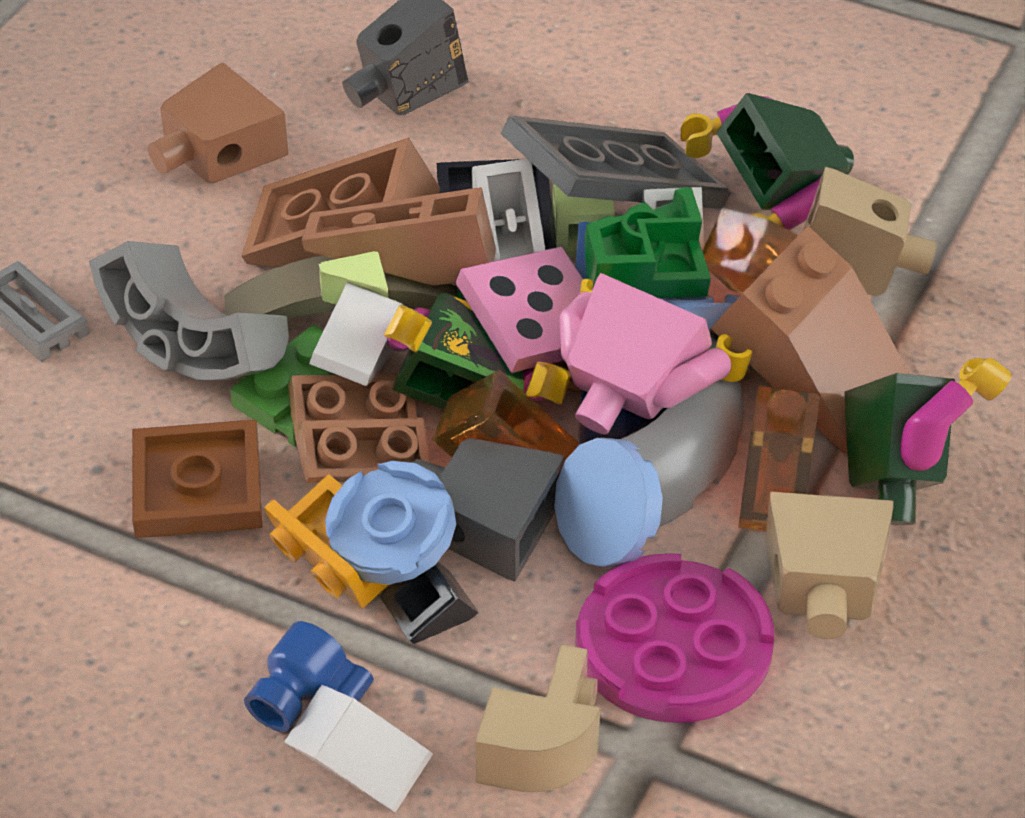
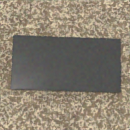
(610, 160)

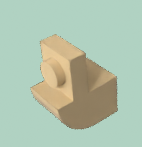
(541, 740)

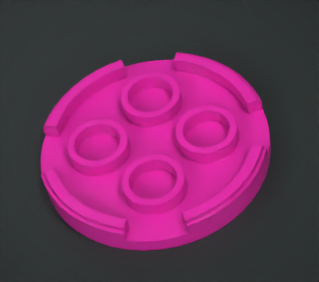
(675, 638)

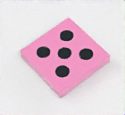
(522, 303)

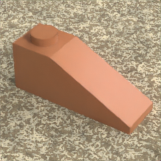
(415, 236)

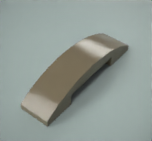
(296, 291)

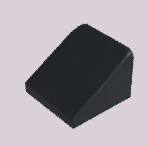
(428, 604)

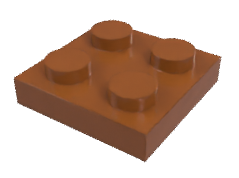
(196, 478)

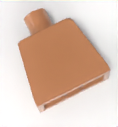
(219, 127)

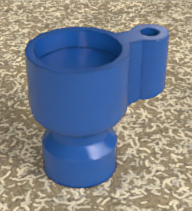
(297, 669)

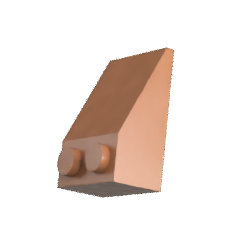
(362, 179)
(812, 329)

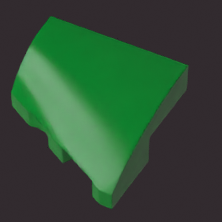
(651, 248)

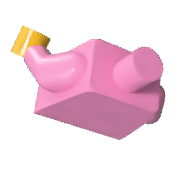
(638, 353)

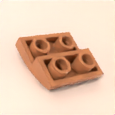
(353, 426)

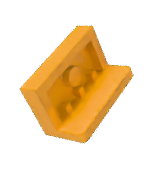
(303, 534)

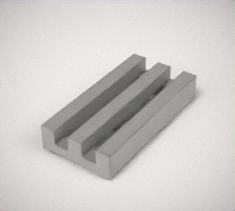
(23, 319)

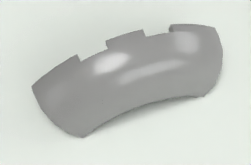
(174, 324)
(693, 443)

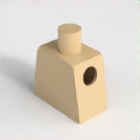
(868, 229)
(826, 557)

